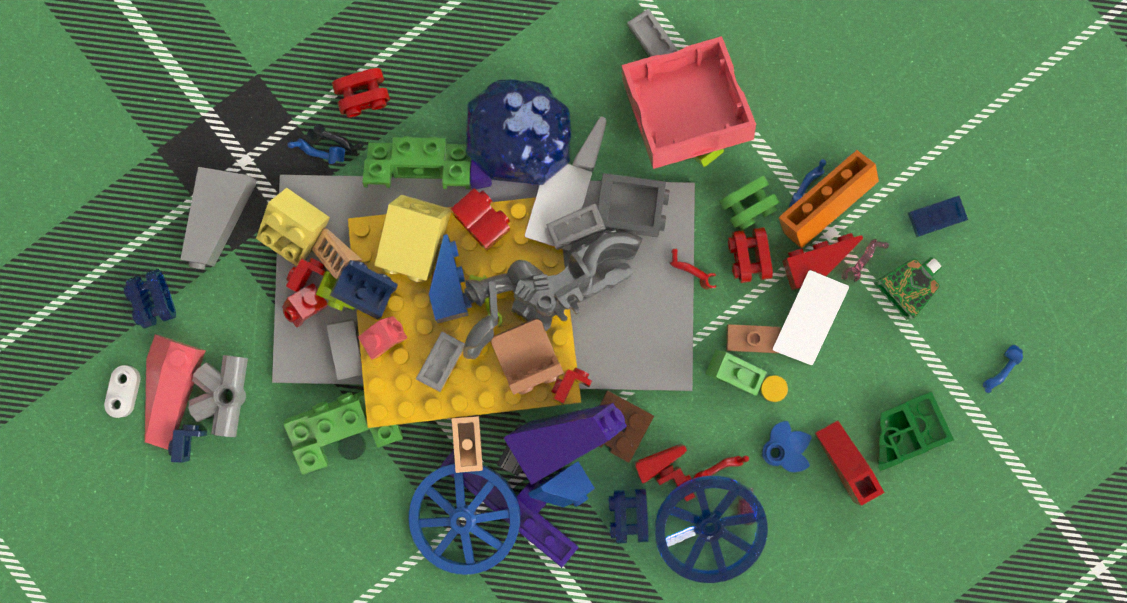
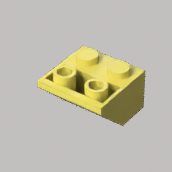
(291, 226)

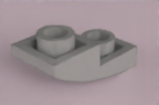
(345, 349)

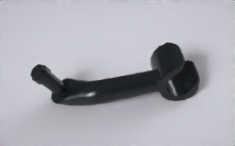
(316, 134)

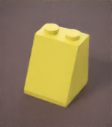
(412, 237)

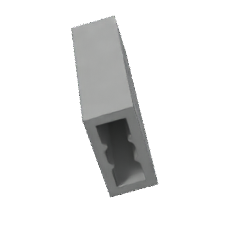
(213, 214)

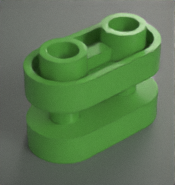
(765, 204)

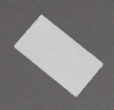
(556, 199)
(810, 317)

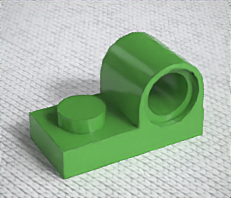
(735, 372)

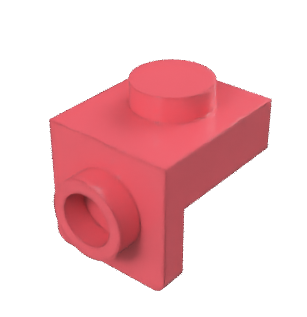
(382, 336)

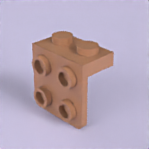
(526, 356)

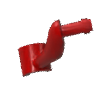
(692, 270)
(727, 462)

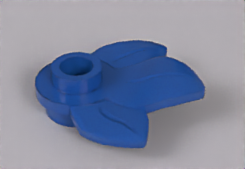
(790, 448)

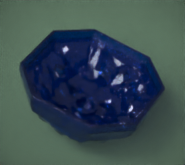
(518, 132)

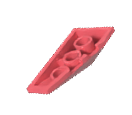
(168, 387)

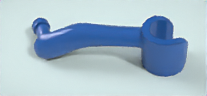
(335, 153)
(815, 173)
(1015, 356)

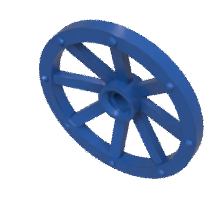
(467, 512)

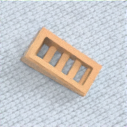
(338, 247)

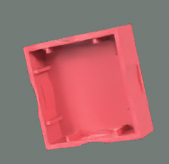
(688, 102)

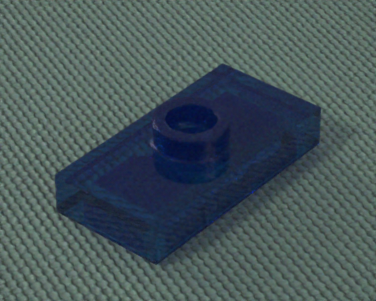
(938, 216)

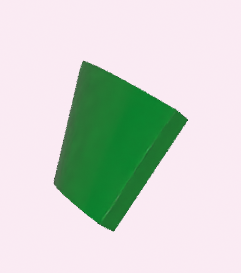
(911, 430)

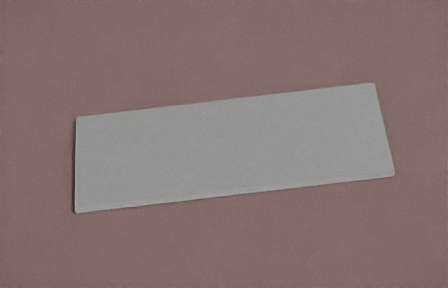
(622, 336)

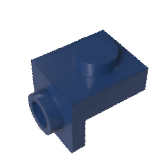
(180, 445)

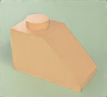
(467, 444)

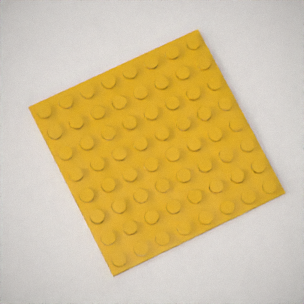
(474, 384)

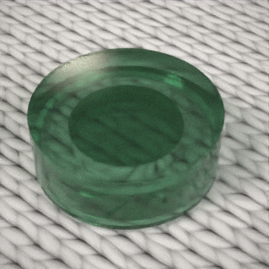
(352, 447)

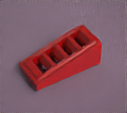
(655, 463)

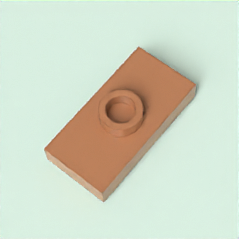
(751, 338)

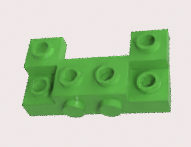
(417, 159)
(329, 424)

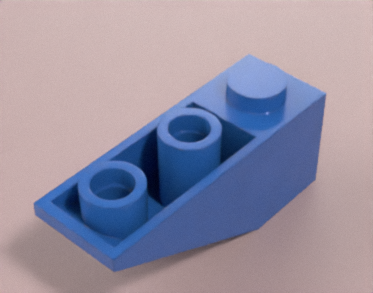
(446, 290)

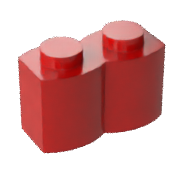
(481, 219)

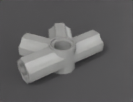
(214, 400)

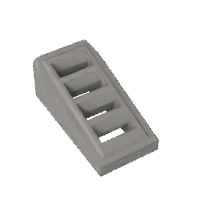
(589, 151)

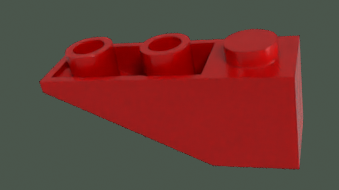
(820, 260)
(849, 464)

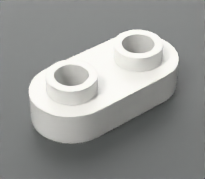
(125, 393)

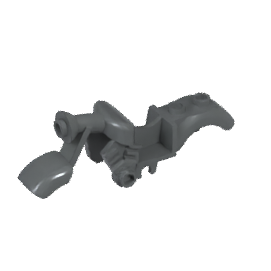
(545, 295)

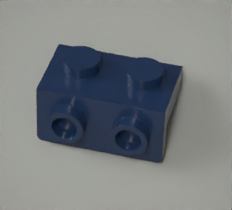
(363, 288)

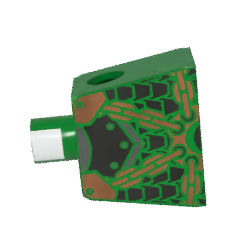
(910, 286)

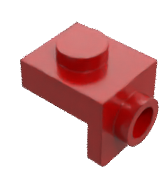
(299, 275)
(303, 305)
(562, 387)
(678, 477)

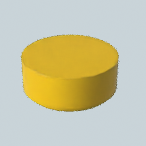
(774, 388)

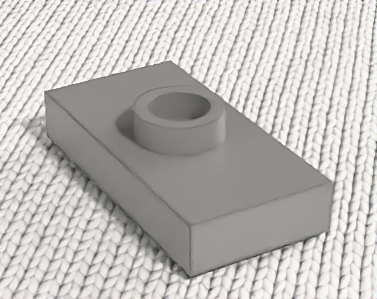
(651, 34)
(576, 226)
(440, 361)

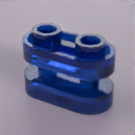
(137, 292)
(618, 505)

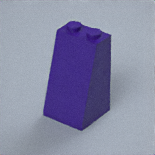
(557, 440)

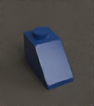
(565, 487)

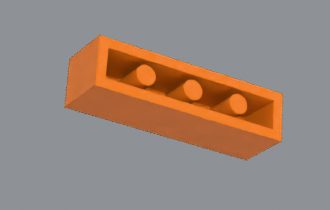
(829, 198)

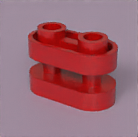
(354, 104)
(739, 245)

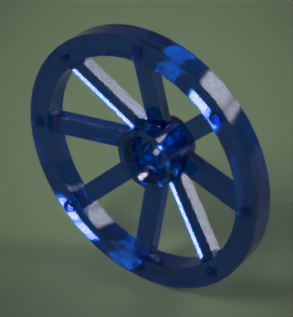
(713, 532)

